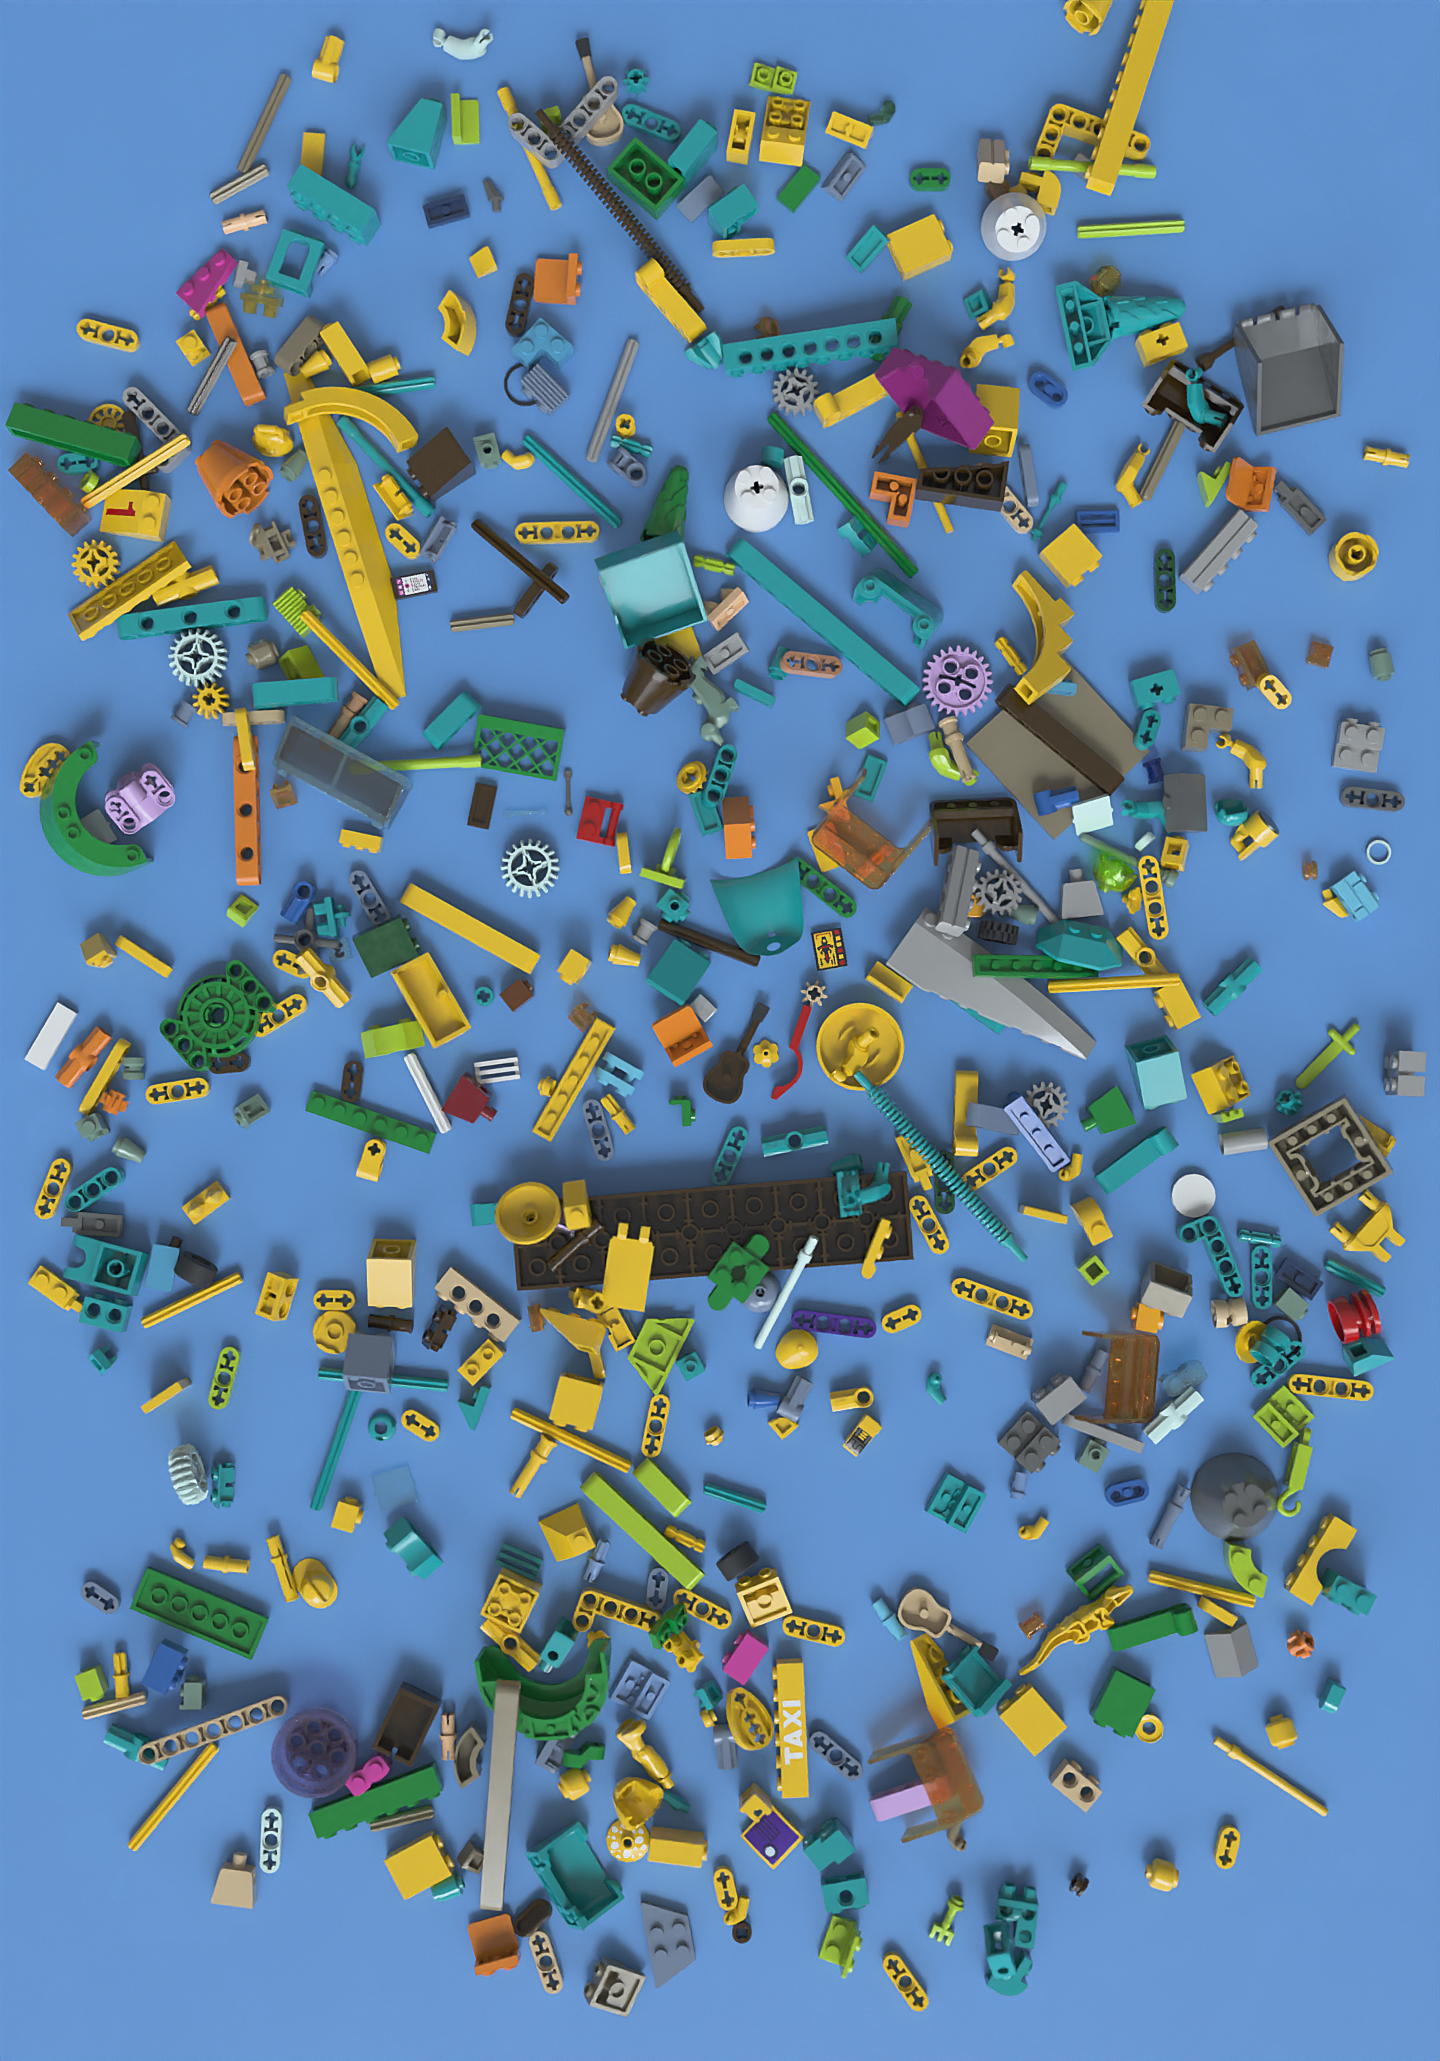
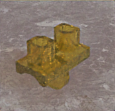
(251, 300)

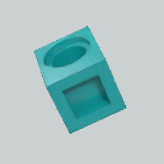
(690, 1365)

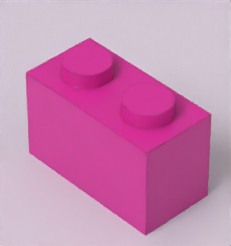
(744, 1656)

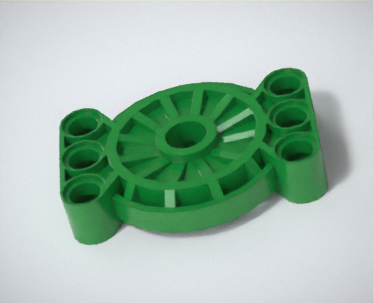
(197, 1010)

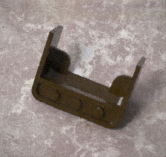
(958, 818)

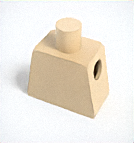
(236, 1883)

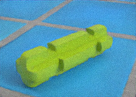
(713, 564)

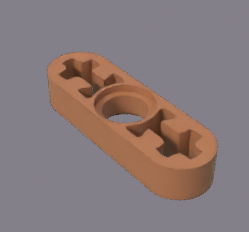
(802, 669)

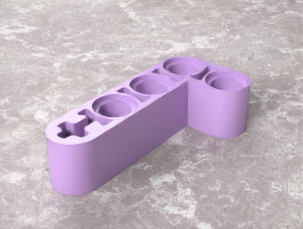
(899, 1800)

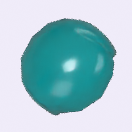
(1231, 812)

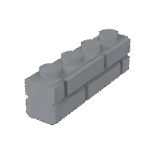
(1219, 551)
(957, 891)

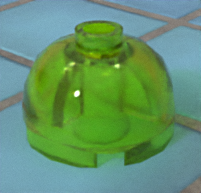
(1112, 874)

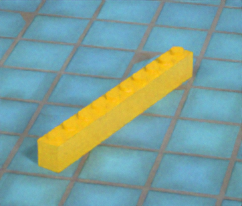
(1128, 96)

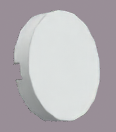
(1193, 1195)

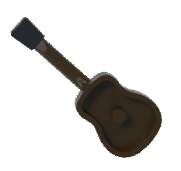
(725, 1080)

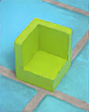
(862, 730)

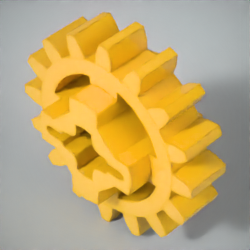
(85, 563)

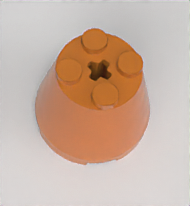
(233, 478)

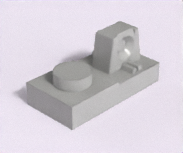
(726, 653)

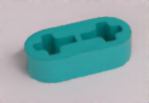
(79, 468)
(1151, 731)

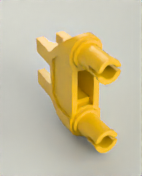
(1371, 1231)

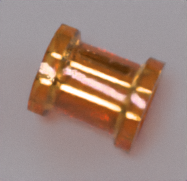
(1032, 1625)

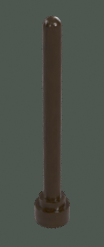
(1206, 360)

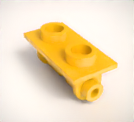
(396, 502)

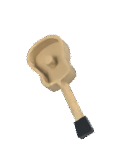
(611, 125)
(921, 1612)

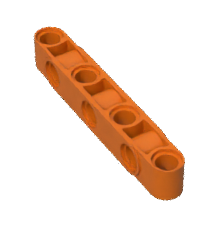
(247, 827)

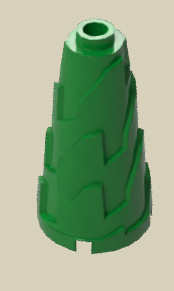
(669, 507)

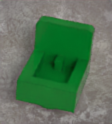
(688, 1114)

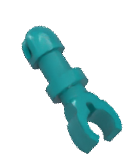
(354, 166)

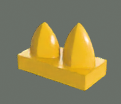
(206, 1202)

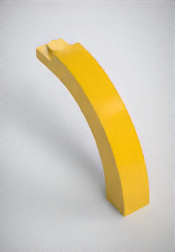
(358, 405)

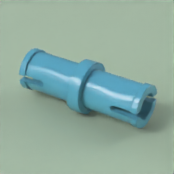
(889, 1619)

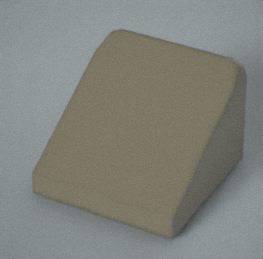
(471, 1857)

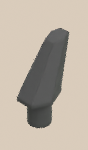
(493, 196)

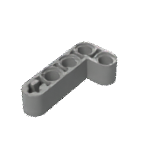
(155, 424)

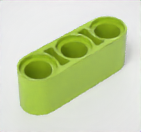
(662, 1487)

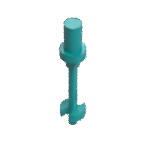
(1055, 499)

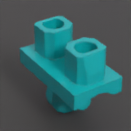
(331, 927)

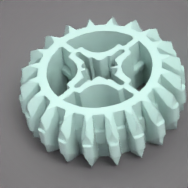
(197, 639)
(539, 866)
(188, 1474)

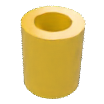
(383, 368)

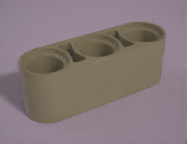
(300, 345)

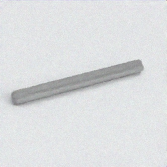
(612, 400)

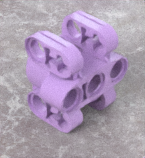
(139, 798)

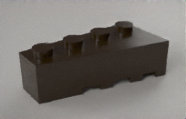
(965, 485)

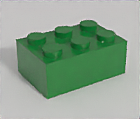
(645, 178)

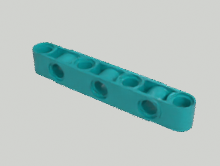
(175, 619)

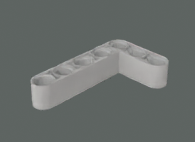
(576, 132)

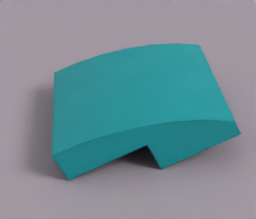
(955, 1502)

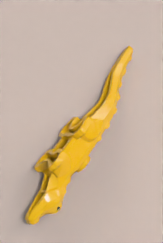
(1081, 1624)

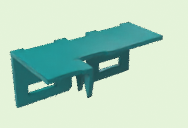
(847, 531)

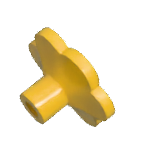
(1133, 900)
(759, 1056)

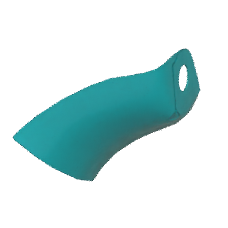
(761, 905)

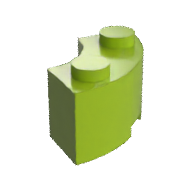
(391, 1039)
(1241, 1567)

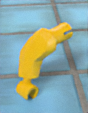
(1004, 304)
(979, 346)
(1126, 479)
(1249, 754)
(856, 1054)

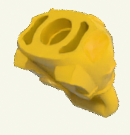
(272, 440)

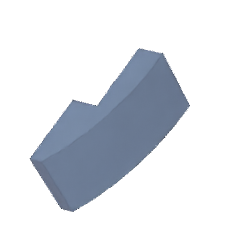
(700, 198)

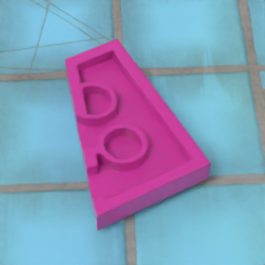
(203, 285)

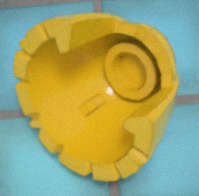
(636, 1801)

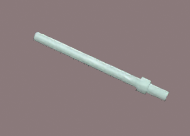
(803, 1258)

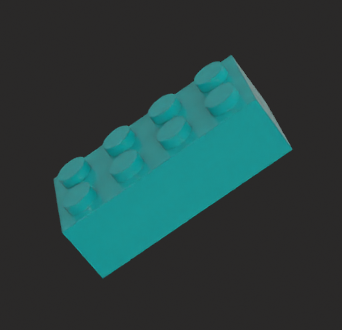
(333, 205)

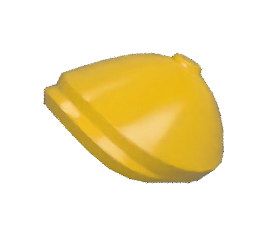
(796, 1349)

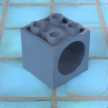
(369, 1362)

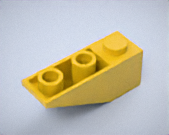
(581, 1333)

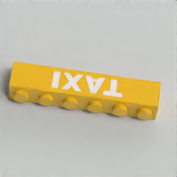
(792, 1728)

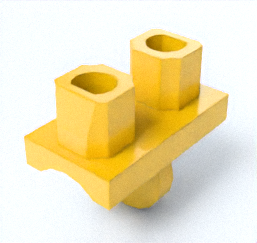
(685, 1650)

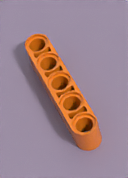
(239, 361)

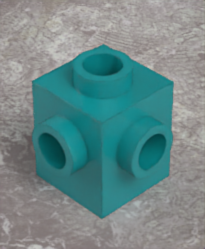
(671, 898)

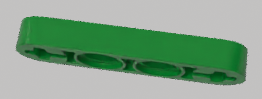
(824, 884)

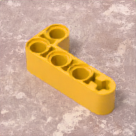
(654, 284)
(836, 407)
(965, 1091)
(618, 1614)

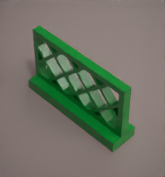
(521, 728)

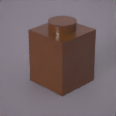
(517, 994)

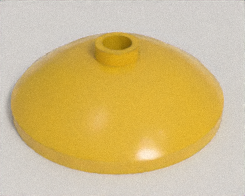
(527, 1202)

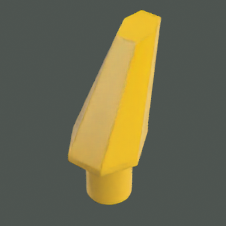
(1334, 904)

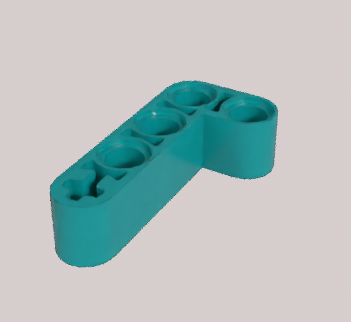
(294, 692)
(1136, 1159)
(1217, 1257)

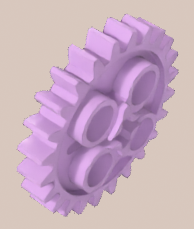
(962, 661)

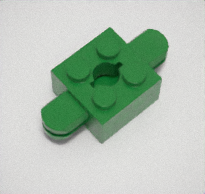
(738, 1272)

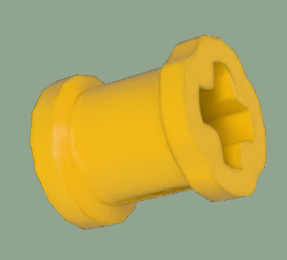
(627, 420)

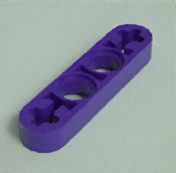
(834, 1320)

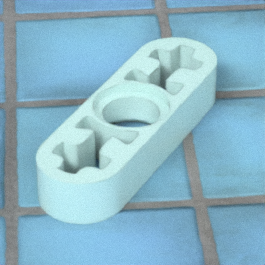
(276, 1855)

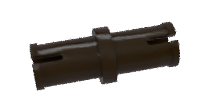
(390, 1323)

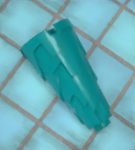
(1136, 313)

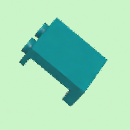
(974, 1681)

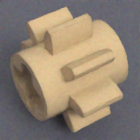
(819, 991)

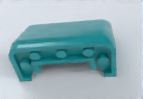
(883, 583)
(574, 1876)

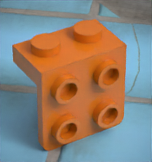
(558, 280)
(1250, 486)
(681, 1035)
(494, 1944)

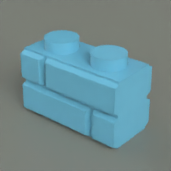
(1355, 895)

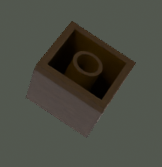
(440, 465)

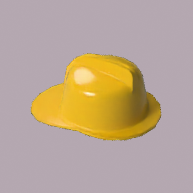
(315, 1583)

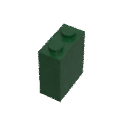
(386, 945)

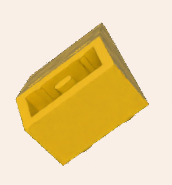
(784, 131)

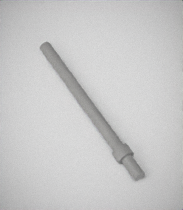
(989, 848)

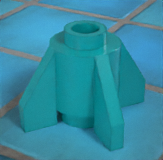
(707, 351)

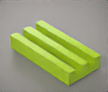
(1226, 1116)

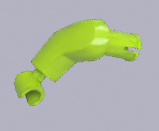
(942, 761)

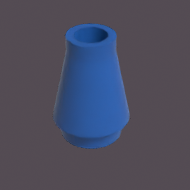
(762, 1398)

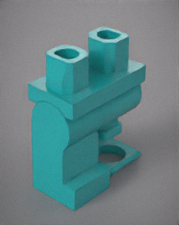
(1020, 1910)

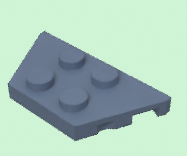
(668, 1941)

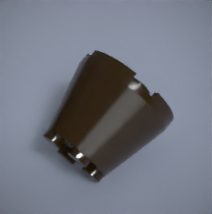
(656, 677)

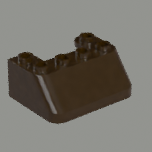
(1170, 395)

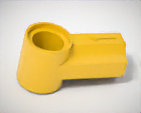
(327, 65)
(848, 1398)

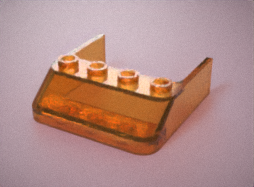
(858, 845)
(1130, 1378)
(944, 1776)

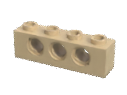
(490, 1305)

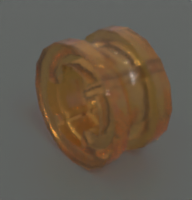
(1309, 870)

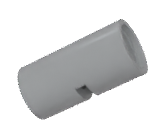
(1243, 1141)

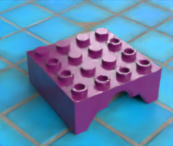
(942, 394)

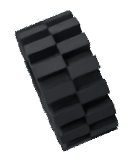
(998, 932)

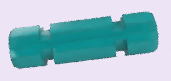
(631, 445)
(1259, 1238)

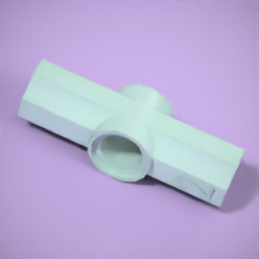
(800, 502)
(1172, 1414)

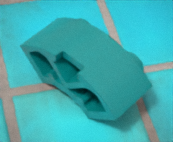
(416, 1552)

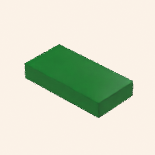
(798, 188)

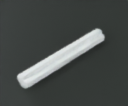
(427, 1093)

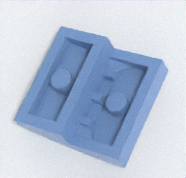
(639, 1688)

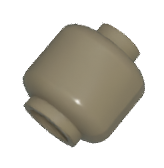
(262, 654)

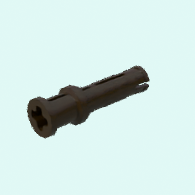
(582, 1237)

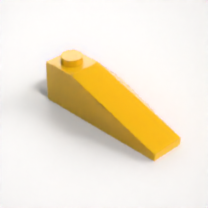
(940, 1699)

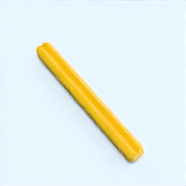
(191, 1300)
(1201, 1588)

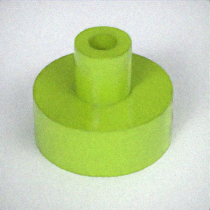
(89, 482)

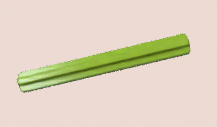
(1130, 228)

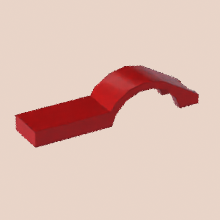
(794, 1044)

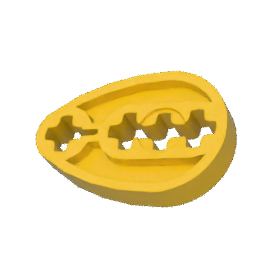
(33, 769)
(759, 1717)

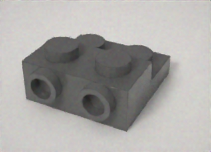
(1030, 1442)

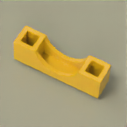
(1331, 1535)

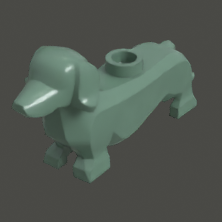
(713, 700)

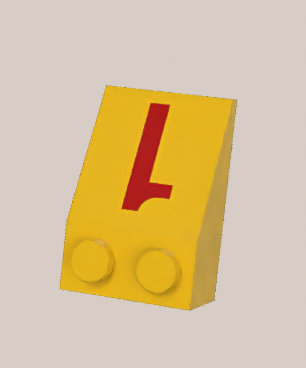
(136, 514)

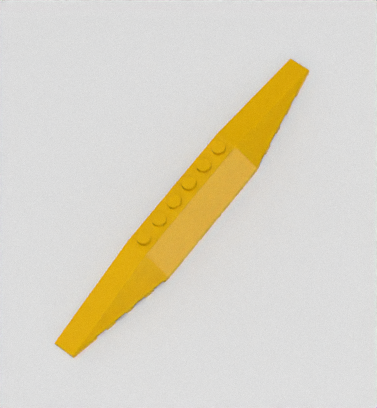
(354, 539)

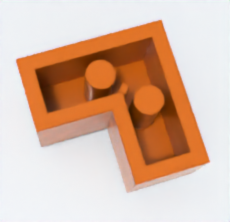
(898, 492)
(738, 827)

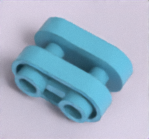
(623, 1086)

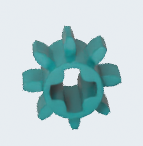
(639, 75)
(1289, 1102)

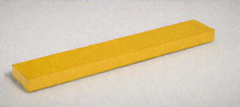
(573, 1079)

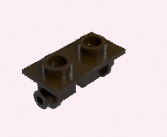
(434, 1336)

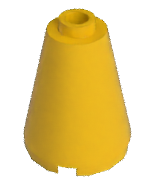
(1087, 14)

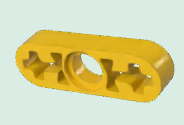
(743, 247)
(92, 337)
(245, 739)
(143, 956)
(295, 1012)
(192, 1083)
(999, 1154)
(62, 1185)
(915, 1212)
(658, 1442)
(704, 1617)
(809, 1621)
(919, 1990)

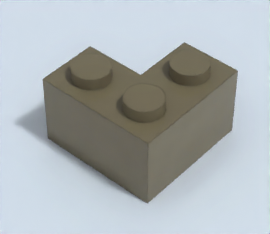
(1200, 721)

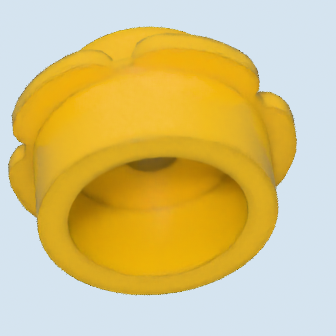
(547, 1086)
(713, 1436)
(708, 1717)

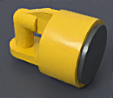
(1260, 828)

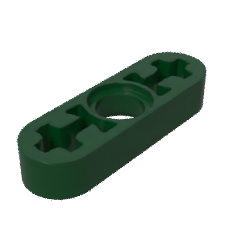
(1158, 565)
(937, 1199)

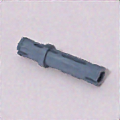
(1170, 1516)

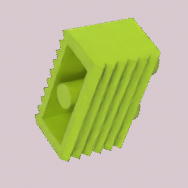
(292, 605)

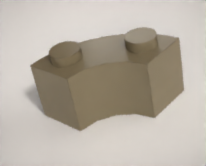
(466, 1755)

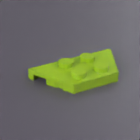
(658, 1349)

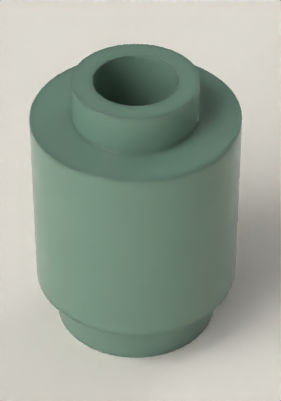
(1381, 664)

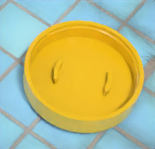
(884, 1052)

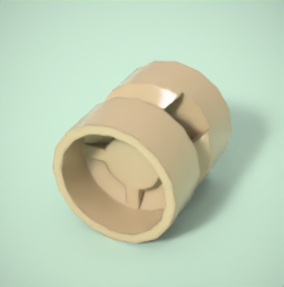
(1229, 1312)

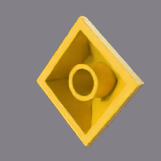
(568, 1533)

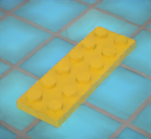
(128, 591)

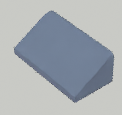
(843, 176)

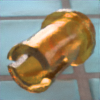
(536, 1318)

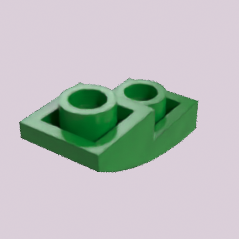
(669, 1623)

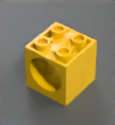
(576, 1401)
(511, 1600)

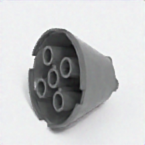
(1234, 1497)

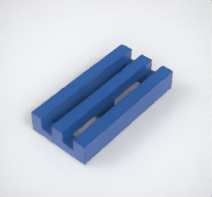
(1078, 522)

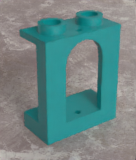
(303, 285)

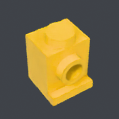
(193, 348)
(1172, 845)

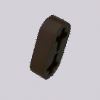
(231, 1068)
(347, 1080)

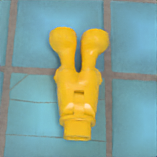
(630, 1734)

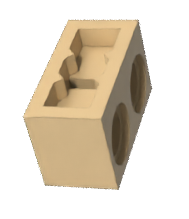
(1072, 1788)

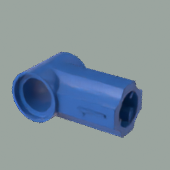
(1050, 801)
(297, 903)

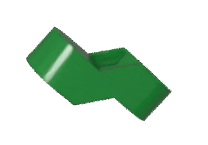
(587, 1752)

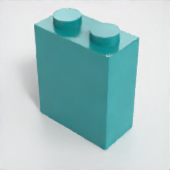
(694, 151)

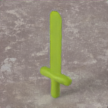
(1328, 1055)

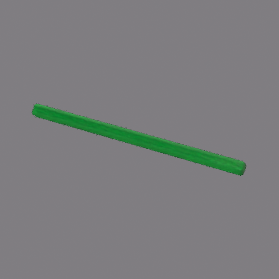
(842, 495)

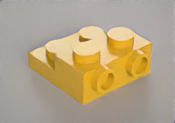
(763, 1597)

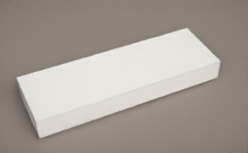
(51, 1036)

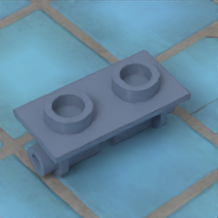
(438, 539)

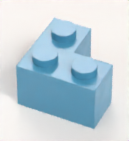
(542, 341)

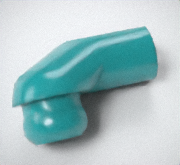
(933, 1387)

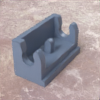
(552, 1753)

